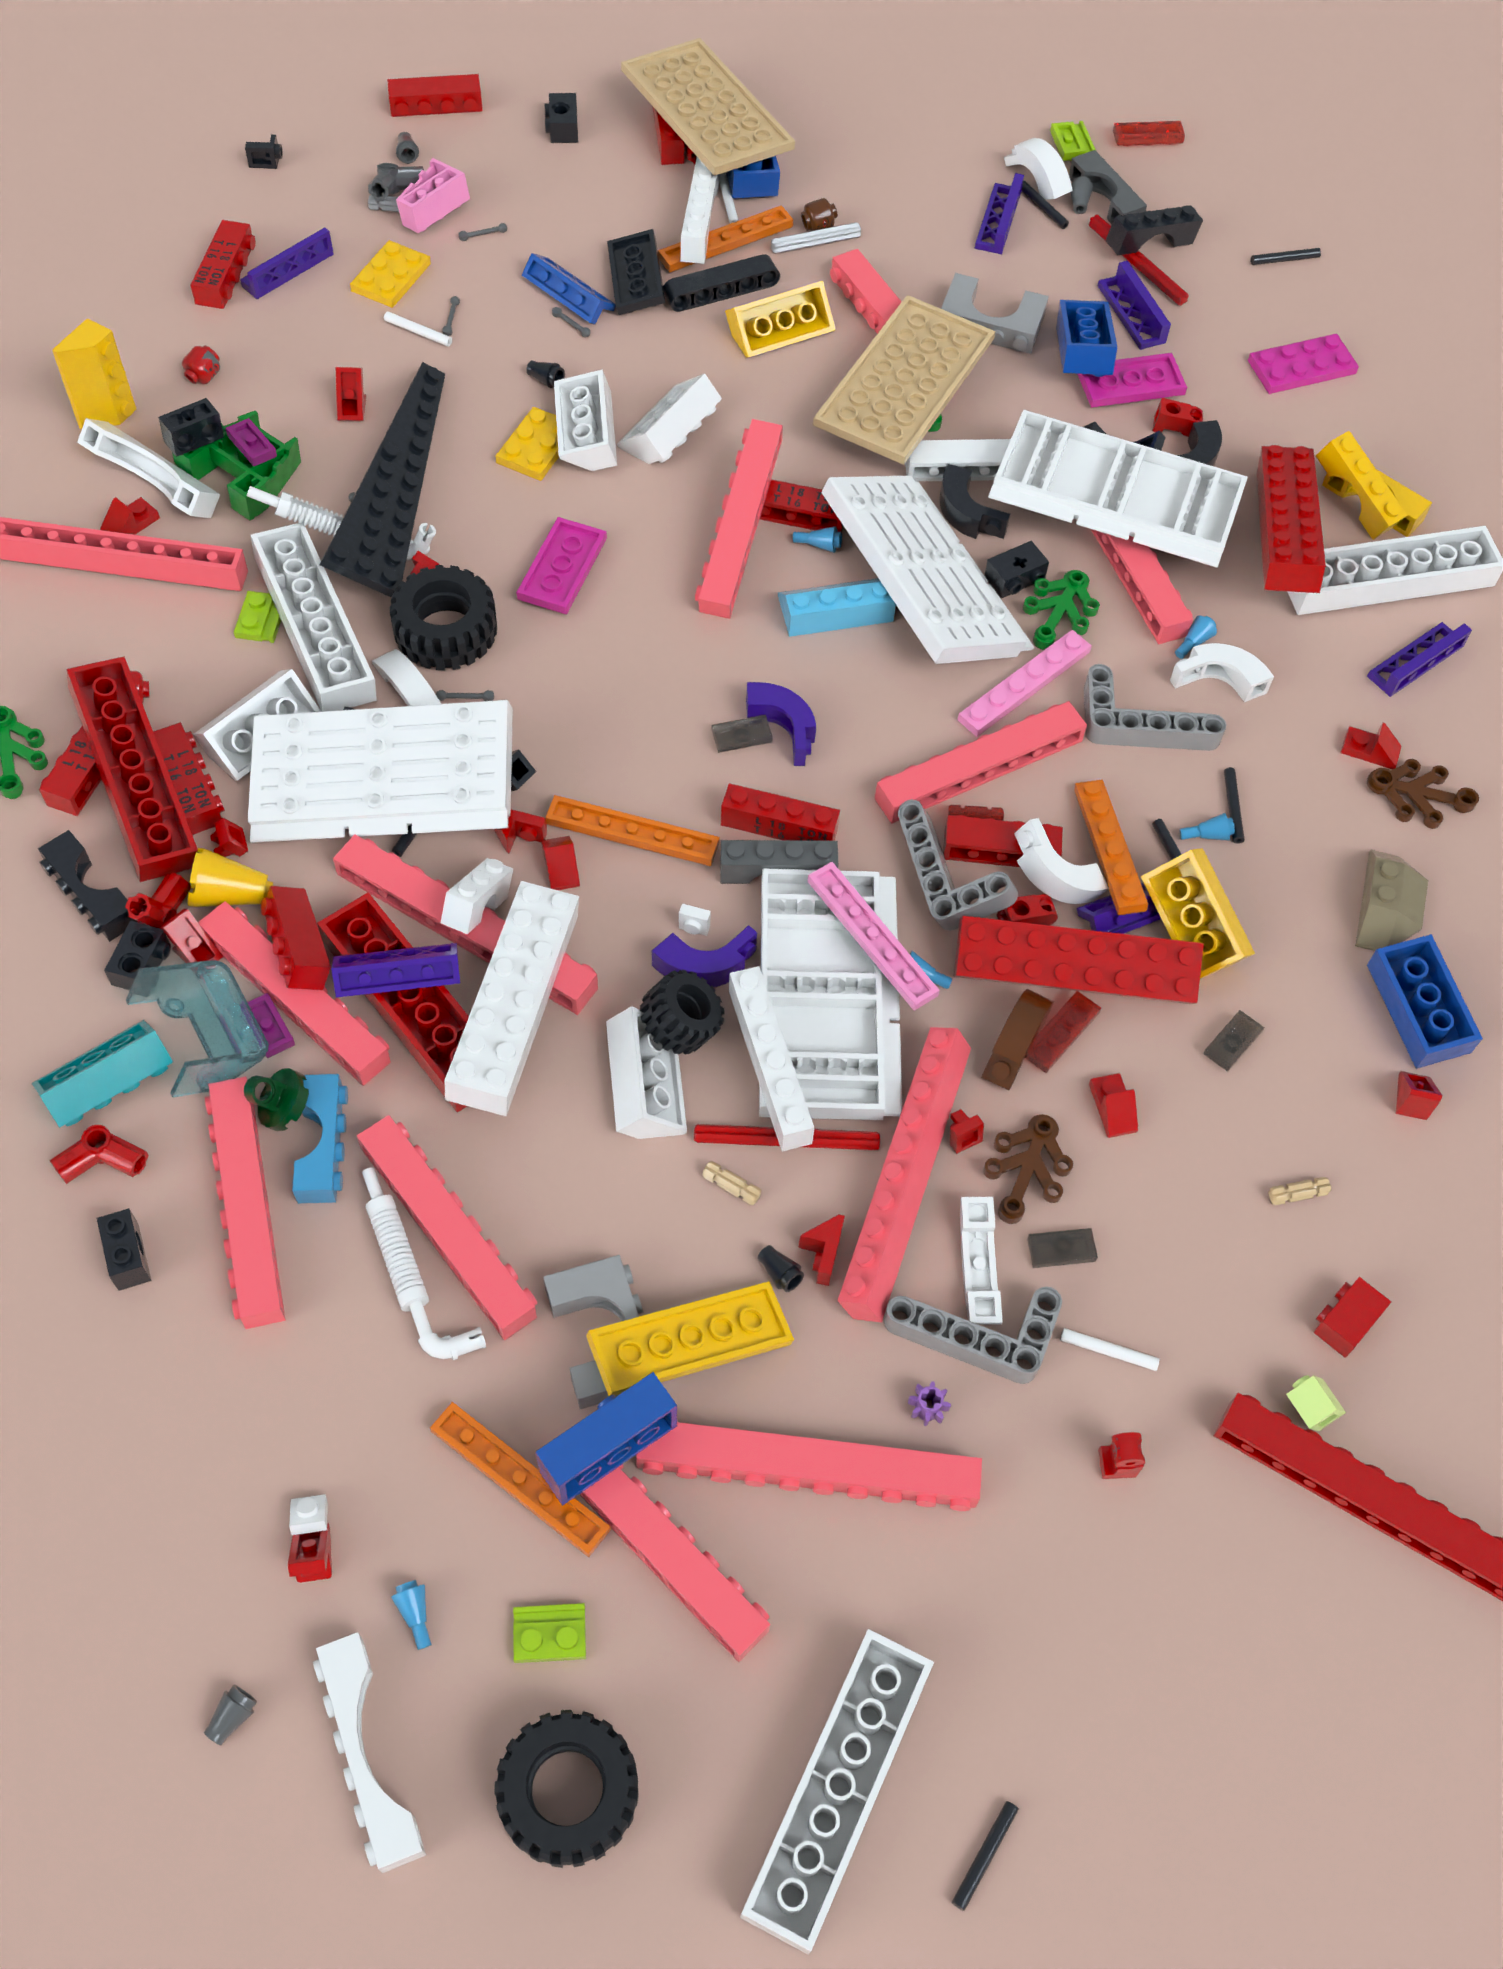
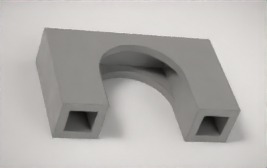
(1013, 331)
(588, 1286)

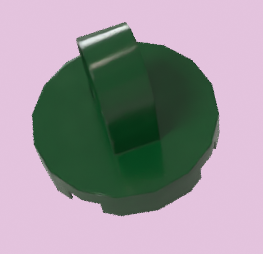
(280, 1099)

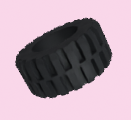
(443, 591)
(516, 1772)

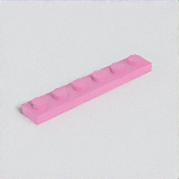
(1024, 683)
(873, 936)

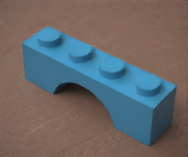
(317, 1174)

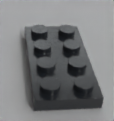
(636, 272)

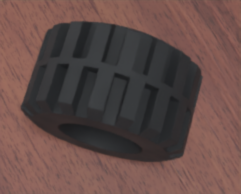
(682, 1012)

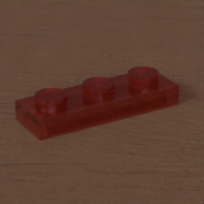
(1148, 133)
(1062, 1031)

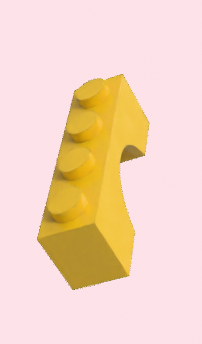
(1411, 502)
(1378, 505)

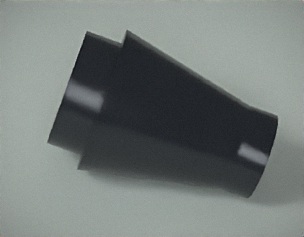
(545, 372)
(782, 1270)

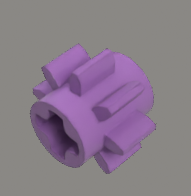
(938, 1403)

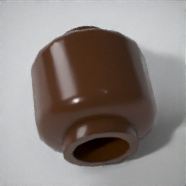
(819, 215)

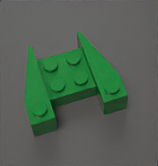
(267, 476)

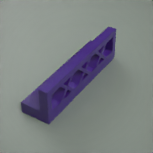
(1003, 219)
(288, 264)
(1142, 307)
(1419, 663)
(1104, 916)
(395, 970)

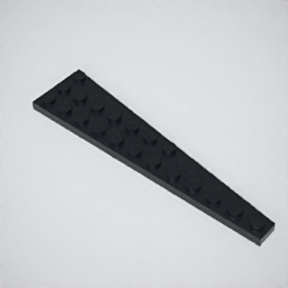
(379, 522)

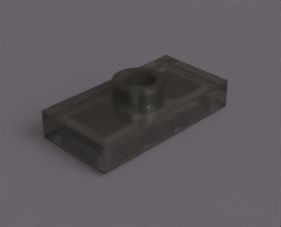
(742, 733)
(1233, 1040)
(1062, 1248)

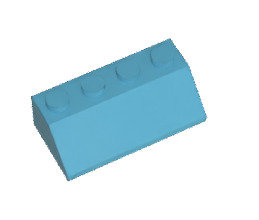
(836, 607)

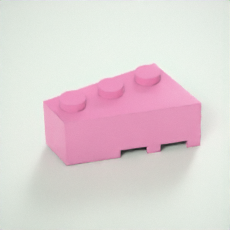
(432, 196)

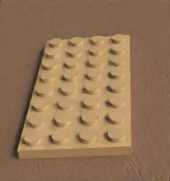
(707, 106)
(904, 379)

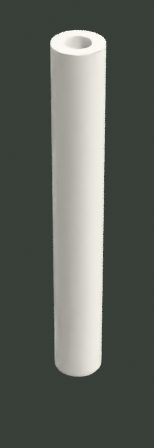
(728, 200)
(418, 329)
(1110, 1349)

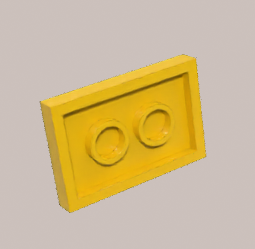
(390, 273)
(532, 446)

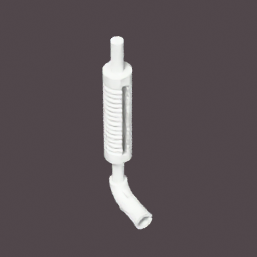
(327, 521)
(406, 1275)

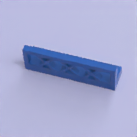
(566, 288)

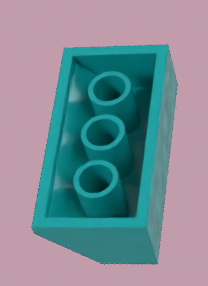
(103, 1073)

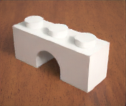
(482, 887)

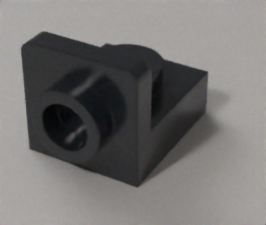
(264, 153)

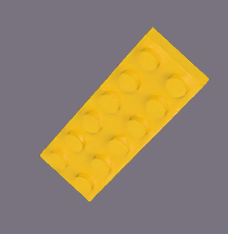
(690, 1337)

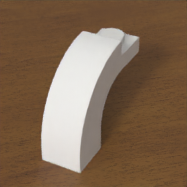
(1044, 165)
(1226, 663)
(1053, 874)

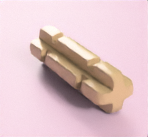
(731, 1183)
(1299, 1190)

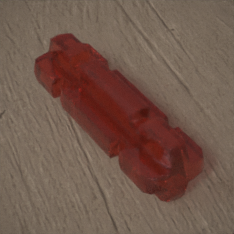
(977, 812)

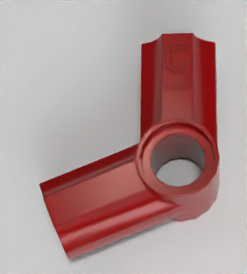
(163, 903)
(113, 1152)

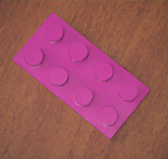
(1303, 363)
(1135, 381)
(561, 565)

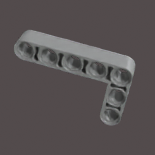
(1143, 727)
(936, 875)
(980, 1336)

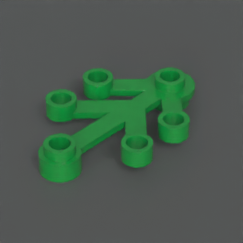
(1073, 583)
(8, 746)

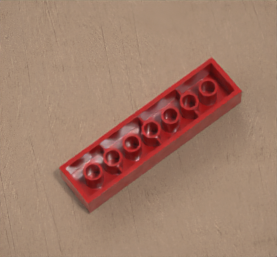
(1290, 520)
(132, 768)
(1078, 960)
(422, 1018)

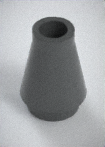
(406, 149)
(1081, 194)
(230, 1713)

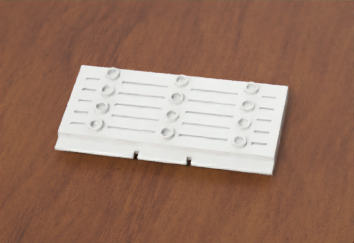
(1119, 488)
(925, 569)
(381, 771)
(832, 997)

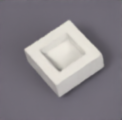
(694, 920)
(308, 1514)

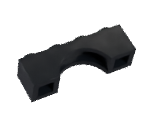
(1133, 230)
(69, 863)

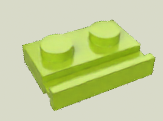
(1071, 139)
(258, 618)
(549, 1633)

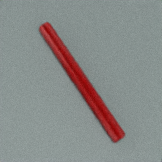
(1144, 265)
(767, 1137)

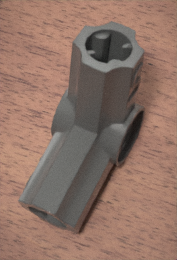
(392, 179)

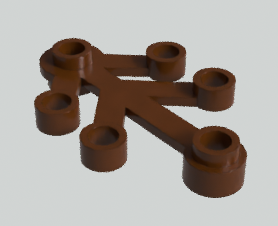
(1387, 783)
(1029, 1162)

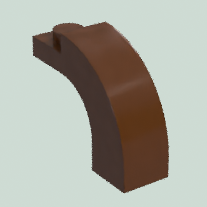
(1016, 1038)

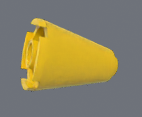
(223, 879)

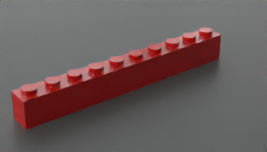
(1364, 1492)

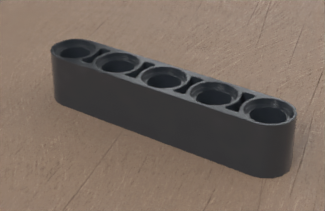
(721, 282)

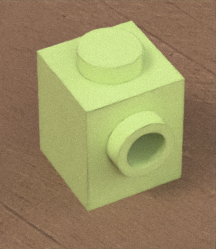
(1315, 1402)

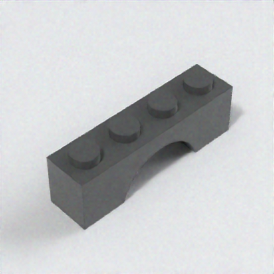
(1108, 183)
(745, 859)

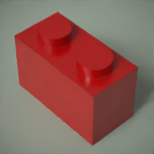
(1351, 1317)

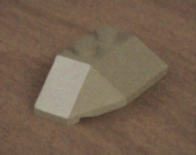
(1390, 902)

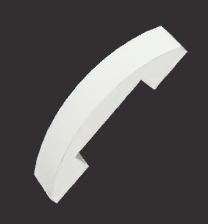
(405, 679)
(979, 1260)

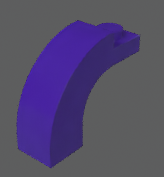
(786, 710)
(711, 965)

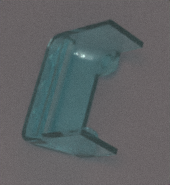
(218, 1013)

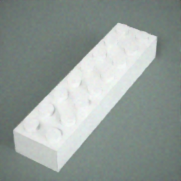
(1404, 570)
(313, 618)
(512, 999)
(837, 1792)

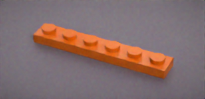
(732, 236)
(632, 830)
(1111, 847)
(519, 1478)

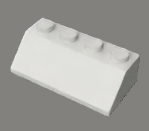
(671, 420)
(585, 421)
(230, 735)
(643, 1080)

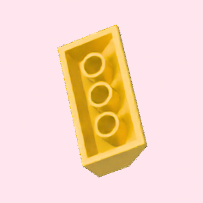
(781, 319)
(94, 375)
(1198, 910)

